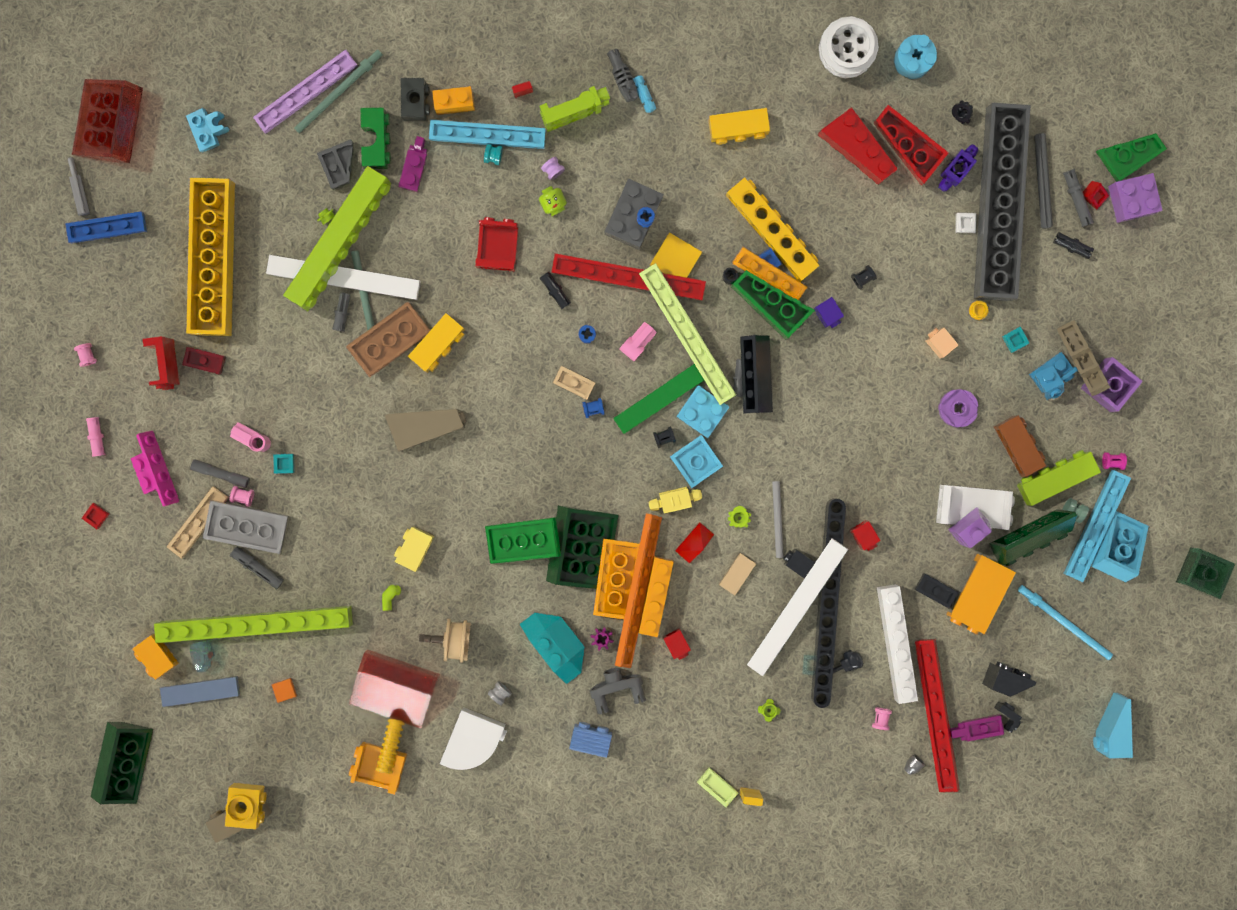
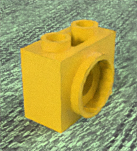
(253, 797)

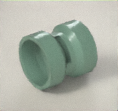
(1081, 510)

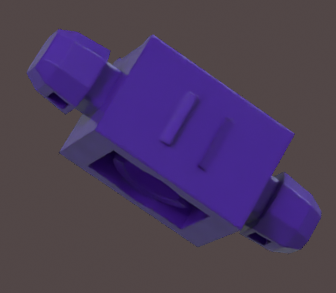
(965, 157)

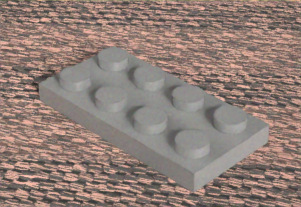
(245, 527)

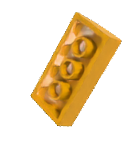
(615, 578)

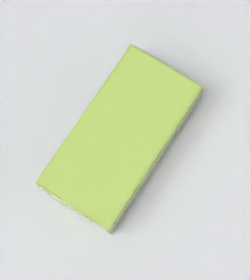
(717, 787)

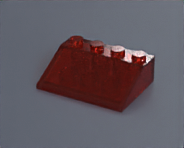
(107, 120)
(393, 688)

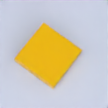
(676, 256)

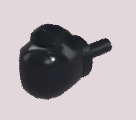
(851, 662)

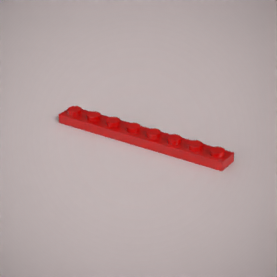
(623, 275)
(937, 715)

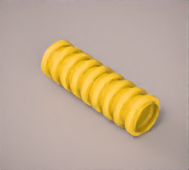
(390, 746)

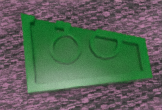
(1129, 156)

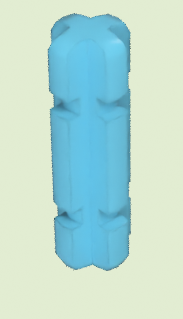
(644, 94)

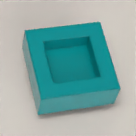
(1015, 339)
(283, 463)

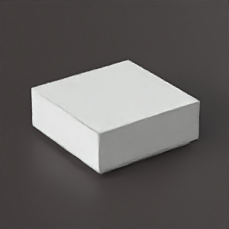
(965, 223)

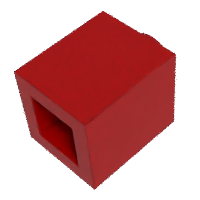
(865, 536)
(677, 644)

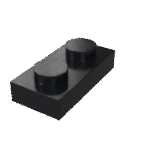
(936, 590)

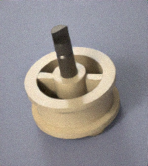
(454, 640)

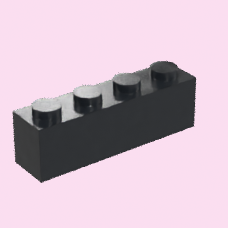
(756, 374)

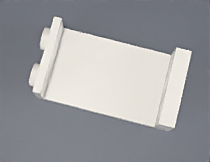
(958, 501)

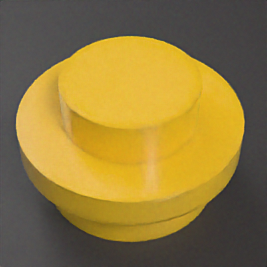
(978, 310)

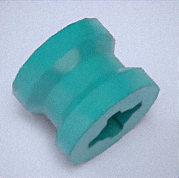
(493, 154)

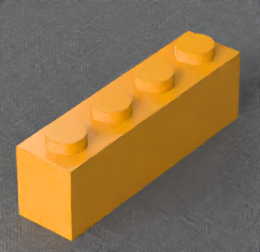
(656, 596)

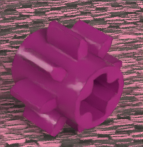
(607, 640)

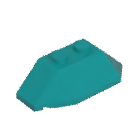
(555, 644)

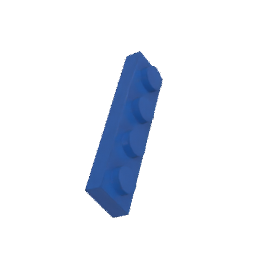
(106, 227)

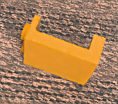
(365, 767)

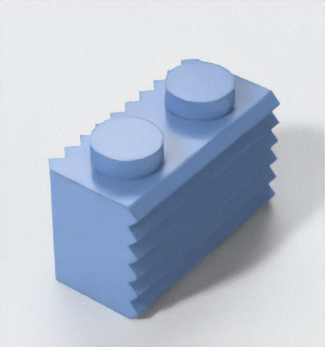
(590, 739)

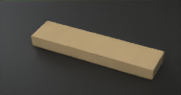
(195, 524)

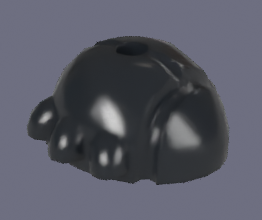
(960, 113)

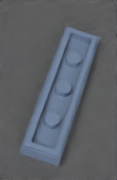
(199, 691)

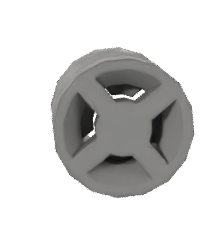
(499, 693)

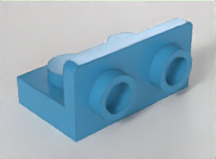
(1061, 366)

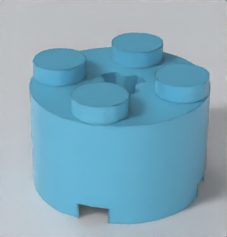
(918, 46)

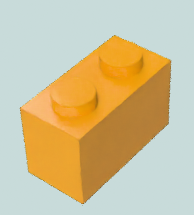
(453, 100)
(155, 657)

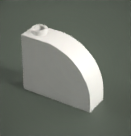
(472, 740)

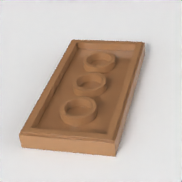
(388, 339)

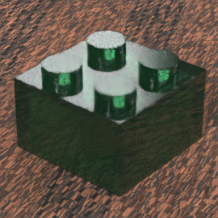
(1205, 572)

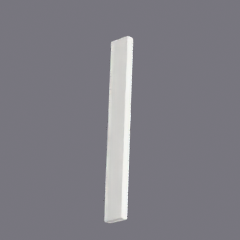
(351, 278)
(797, 606)

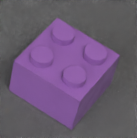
(1135, 198)
(1122, 384)

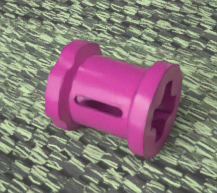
(1114, 461)

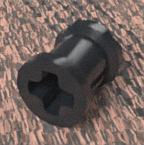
(864, 277)
(664, 437)

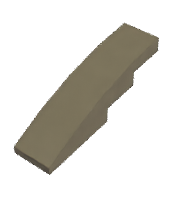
(1083, 358)

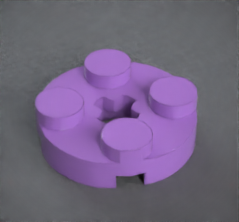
(958, 397)

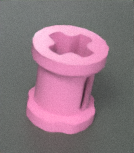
(85, 354)
(241, 496)
(882, 718)

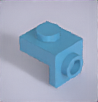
(1050, 383)

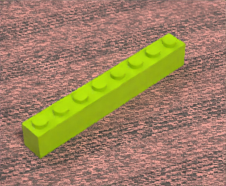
(337, 239)

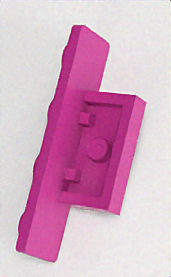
(152, 469)

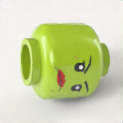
(552, 200)

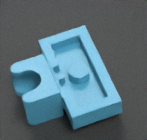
(206, 128)

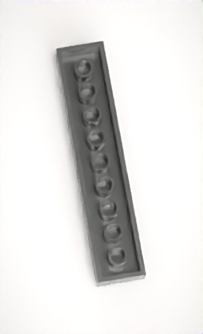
(1002, 202)

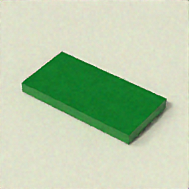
(523, 540)

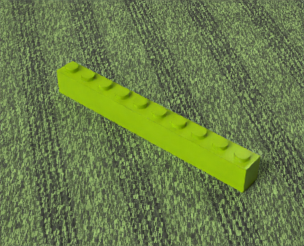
(253, 624)

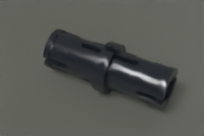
(1073, 245)
(555, 290)

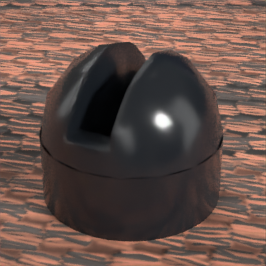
(727, 273)

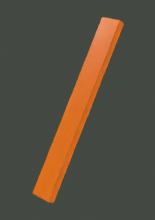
(638, 591)

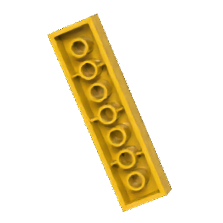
(210, 257)

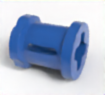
(649, 212)
(592, 331)
(593, 408)

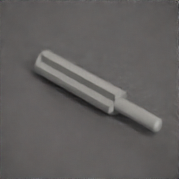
(78, 190)

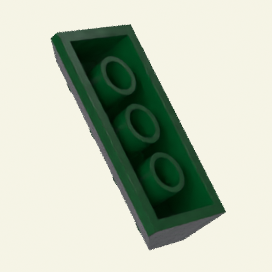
(121, 763)

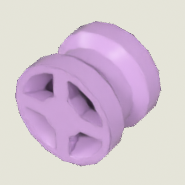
(553, 168)

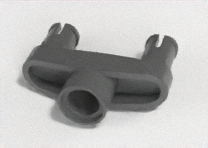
(615, 682)

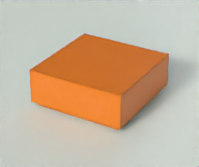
(284, 690)

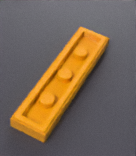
(766, 271)

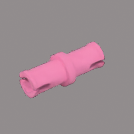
(95, 436)

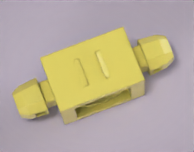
(675, 500)

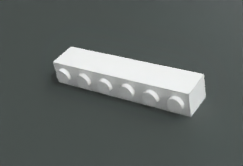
(897, 644)

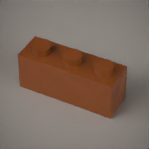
(1020, 445)

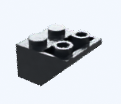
(1005, 680)

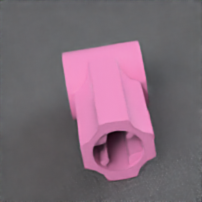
(635, 345)
(249, 437)

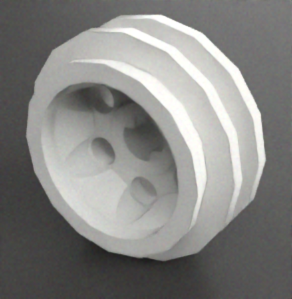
(839, 63)

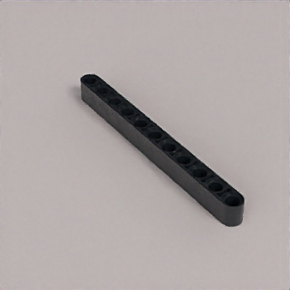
(832, 611)

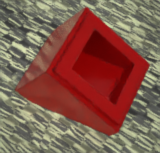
(1095, 194)

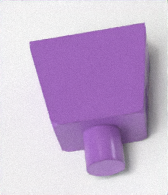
(971, 528)

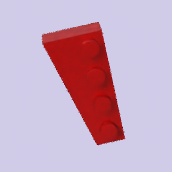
(857, 145)
(911, 145)

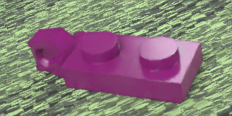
(414, 166)
(978, 728)

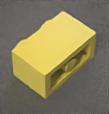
(414, 548)

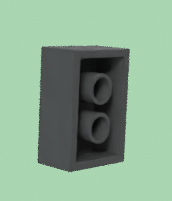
(623, 222)

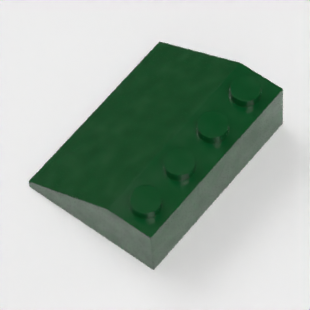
(1032, 536)
(581, 546)

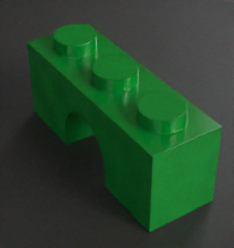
(376, 121)

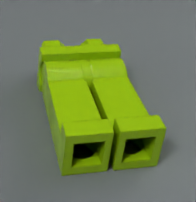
(574, 109)

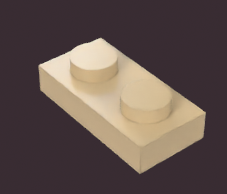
(574, 382)

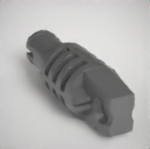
(623, 76)

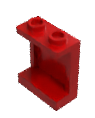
(497, 244)
(166, 362)

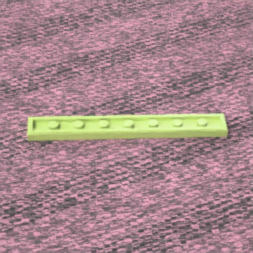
(687, 334)

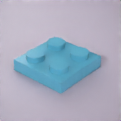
(702, 411)
(696, 461)

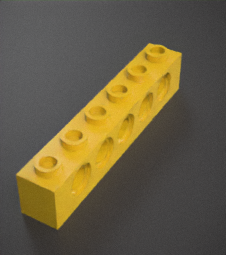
(761, 226)

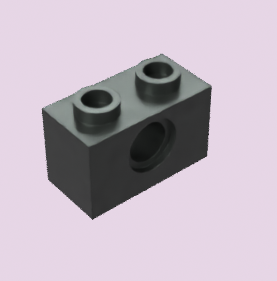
(414, 87)

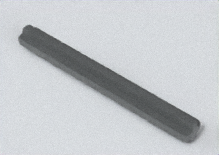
(1043, 180)

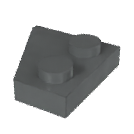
(337, 164)

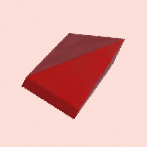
(694, 543)

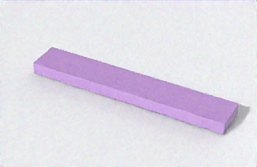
(305, 91)

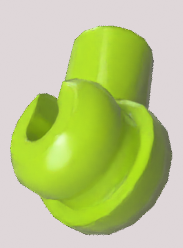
(388, 595)

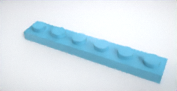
(487, 134)
(1097, 525)

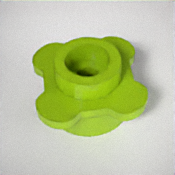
(325, 216)
(769, 715)

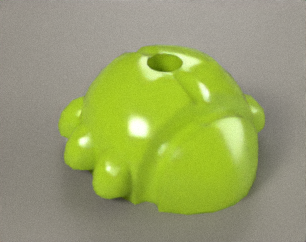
(739, 511)

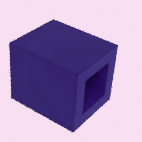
(829, 313)

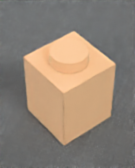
(941, 342)

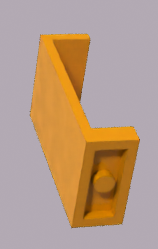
(982, 595)

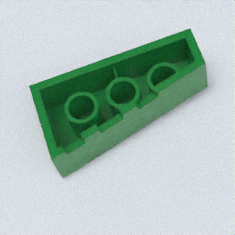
(773, 305)

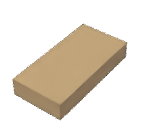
(737, 574)

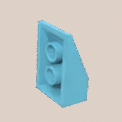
(1122, 548)
(1115, 729)

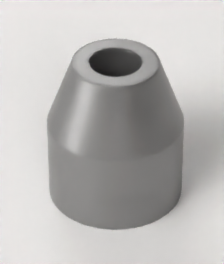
(913, 765)

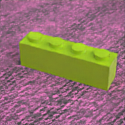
(1058, 478)

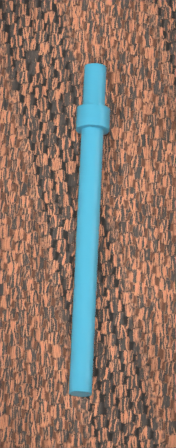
(1036, 600)

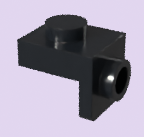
(1014, 719)

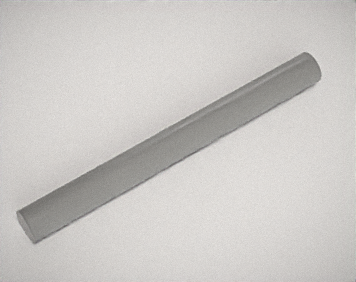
(777, 519)

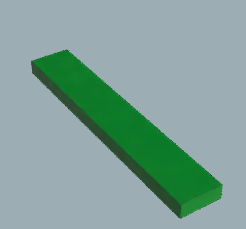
(658, 399)

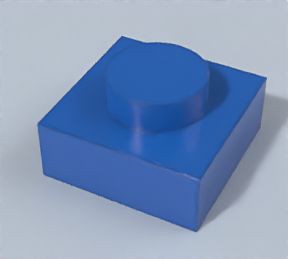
(770, 257)

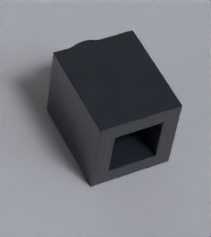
(798, 562)

